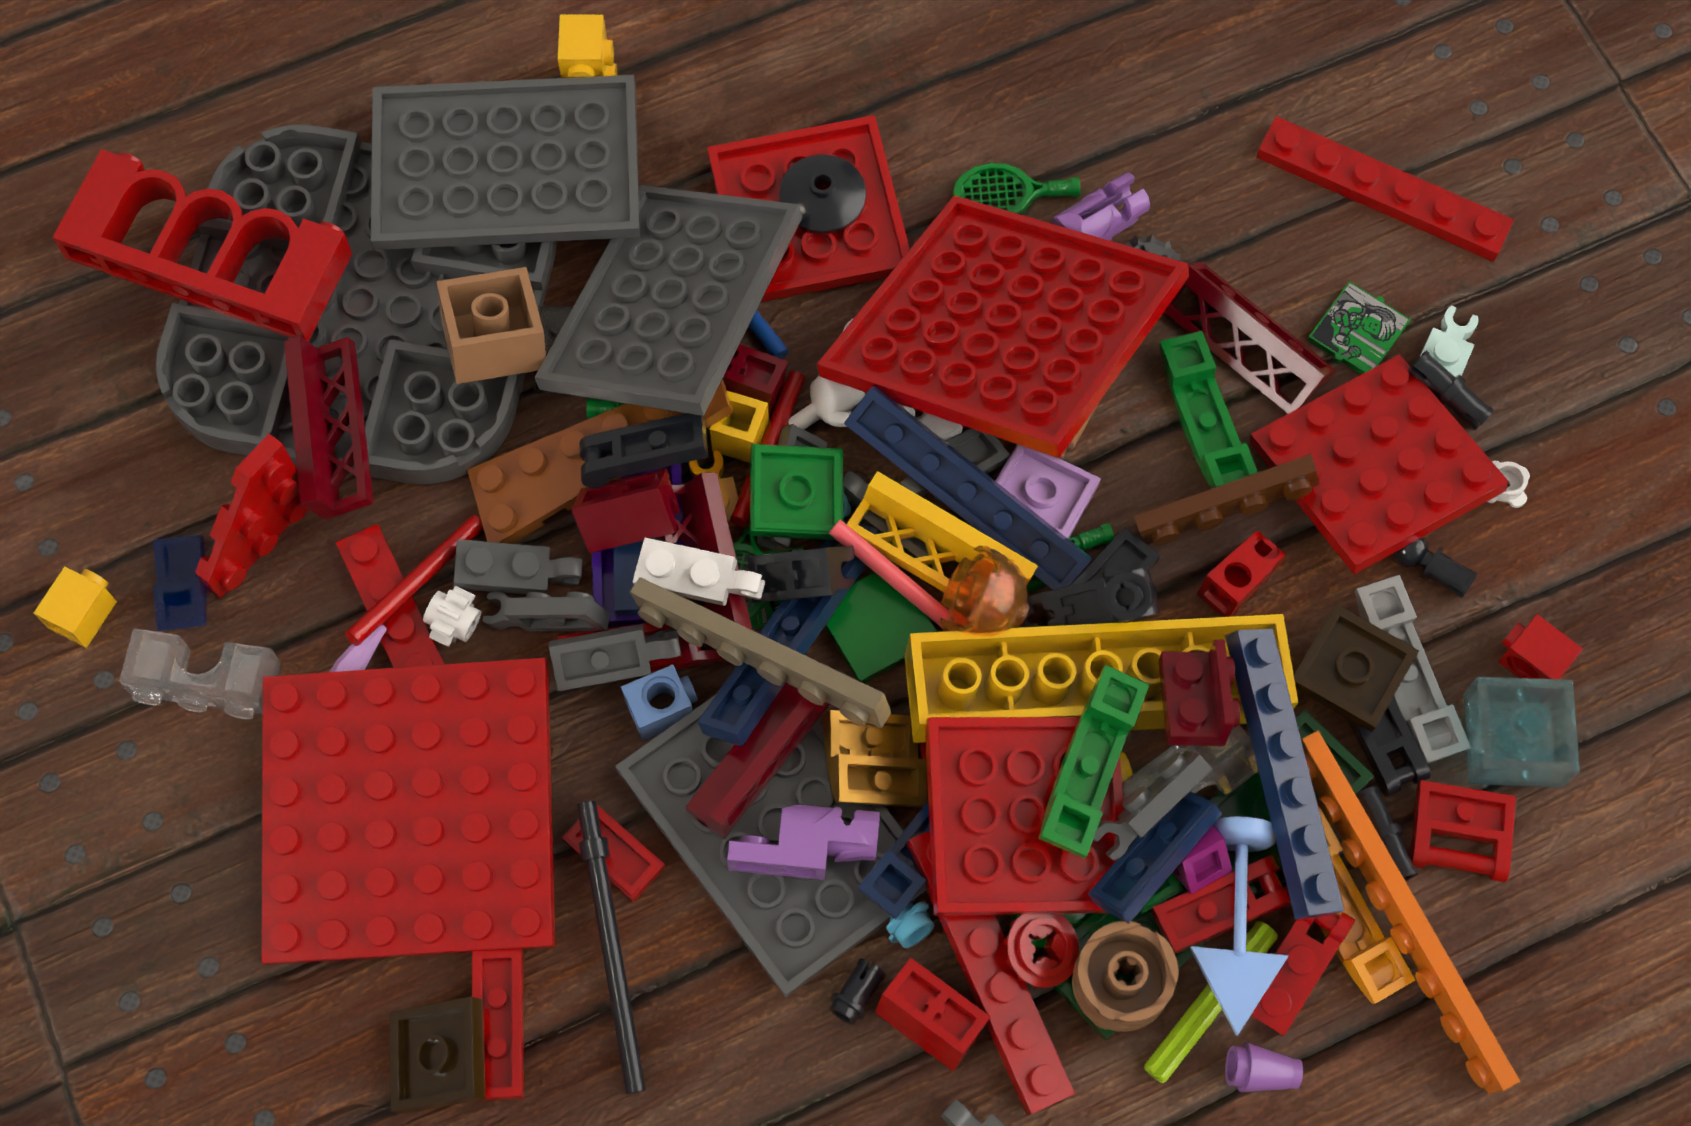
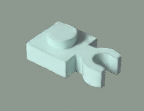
(1449, 344)

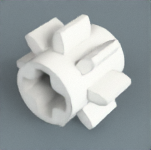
(452, 616)

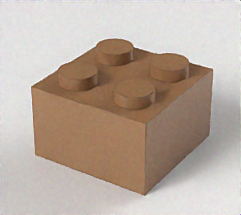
(491, 325)

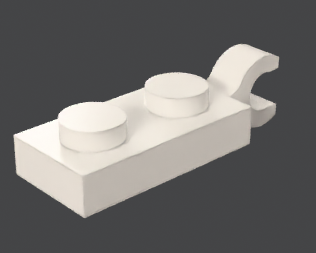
(695, 572)

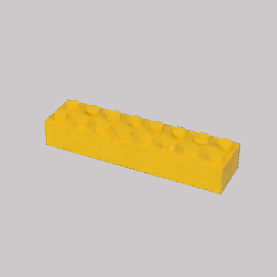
(1056, 667)

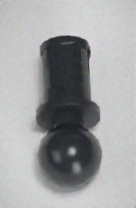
(1437, 566)

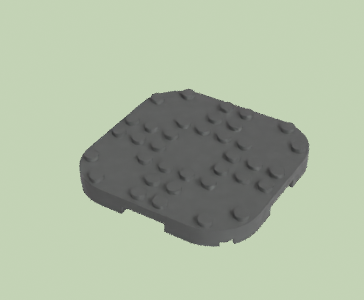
(232, 377)

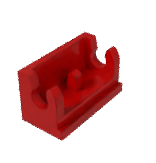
(931, 1014)

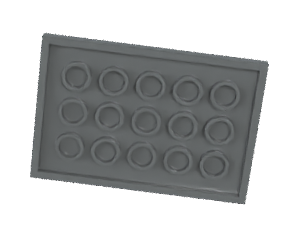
(504, 162)
(670, 303)
(785, 921)

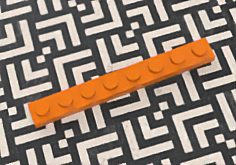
(1410, 928)

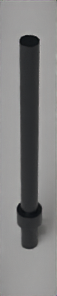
(594, 852)

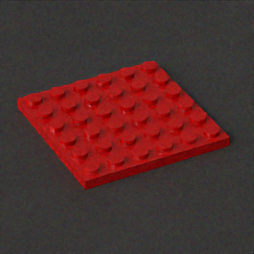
(1005, 324)
(407, 812)

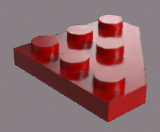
(260, 511)

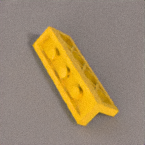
(927, 523)

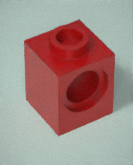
(1538, 651)

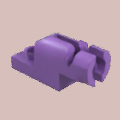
(1098, 213)
(805, 841)

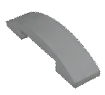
(1418, 696)

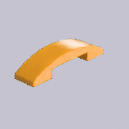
(1365, 952)

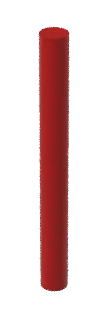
(779, 419)
(412, 582)

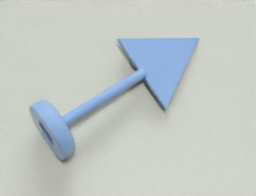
(1237, 975)

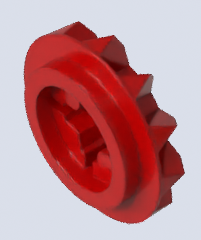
(1061, 946)

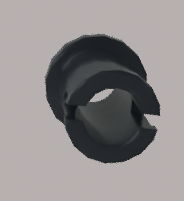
(856, 992)

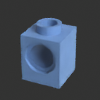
(640, 692)

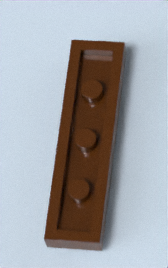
(1243, 495)

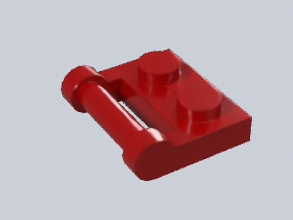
(1467, 816)

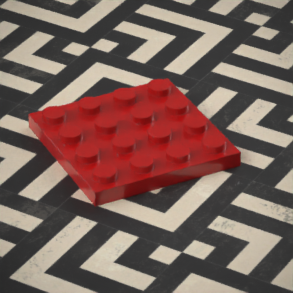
(817, 261)
(1384, 462)
(987, 813)

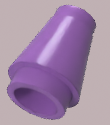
(1260, 1069)

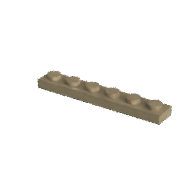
(773, 660)

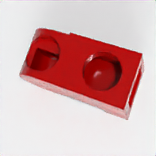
(1240, 574)

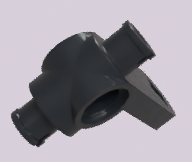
(1099, 601)

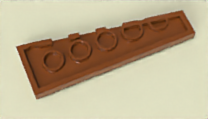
(545, 476)

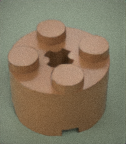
(1135, 951)

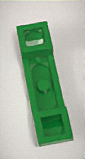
(1203, 410)
(1091, 761)

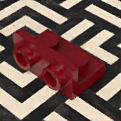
(1198, 696)

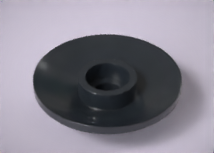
(829, 208)

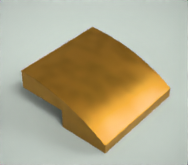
(874, 763)

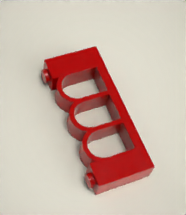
(121, 187)

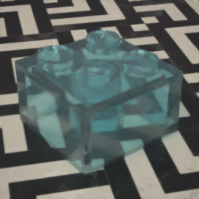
(1521, 732)

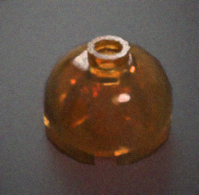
(985, 595)

